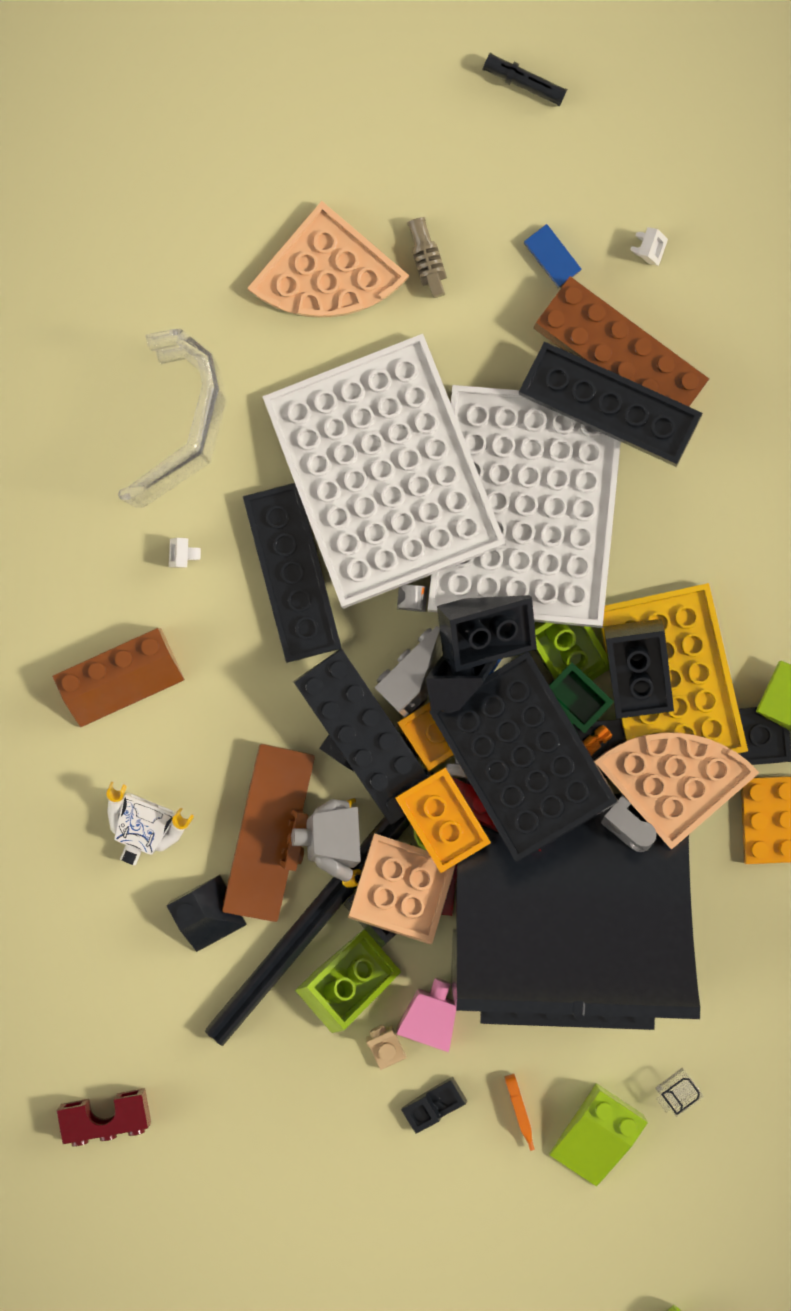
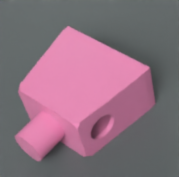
(430, 1017)

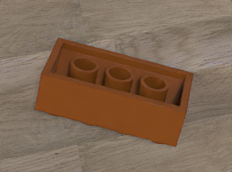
(118, 677)

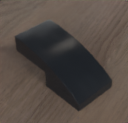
(433, 1105)

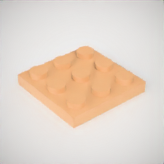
(400, 890)

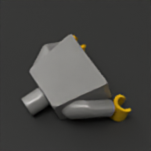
(333, 839)

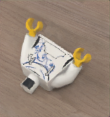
(142, 824)

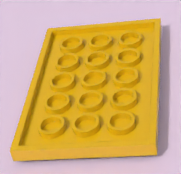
(697, 667)

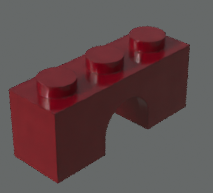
(80, 1124)

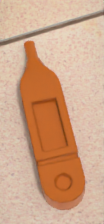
(519, 1108)

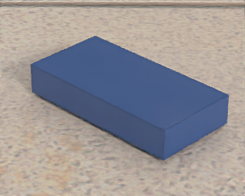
(552, 255)

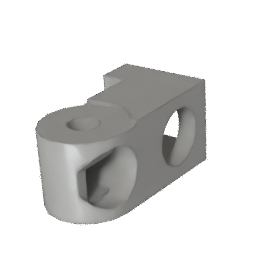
(412, 598)
(628, 827)

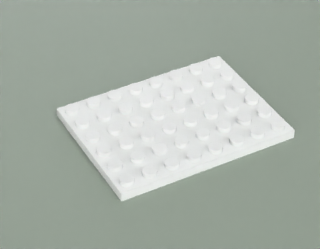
(383, 471)
(553, 503)

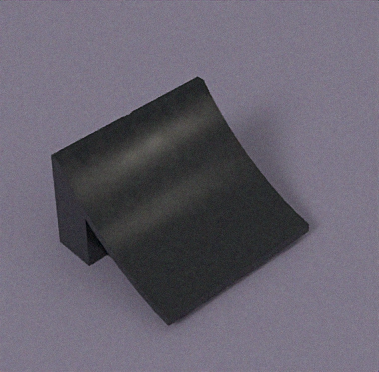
(576, 933)

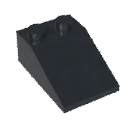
(486, 629)
(639, 668)

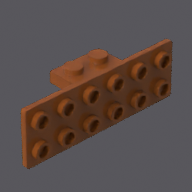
(264, 839)

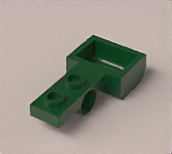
(580, 697)

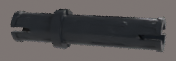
(514, 74)

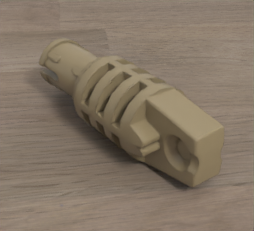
(427, 257)

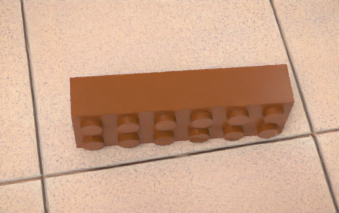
(602, 335)

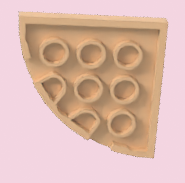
(327, 270)
(675, 779)

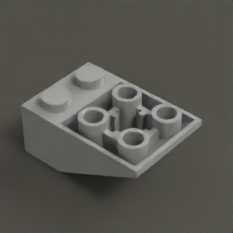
(406, 684)

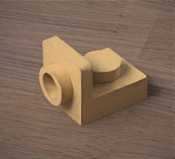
(385, 1046)

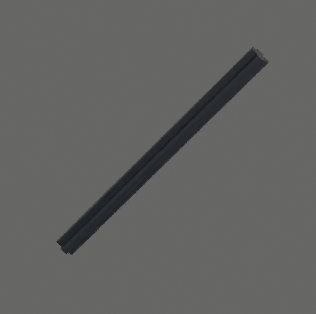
(294, 942)

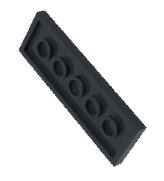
(610, 404)
(292, 573)
(361, 731)

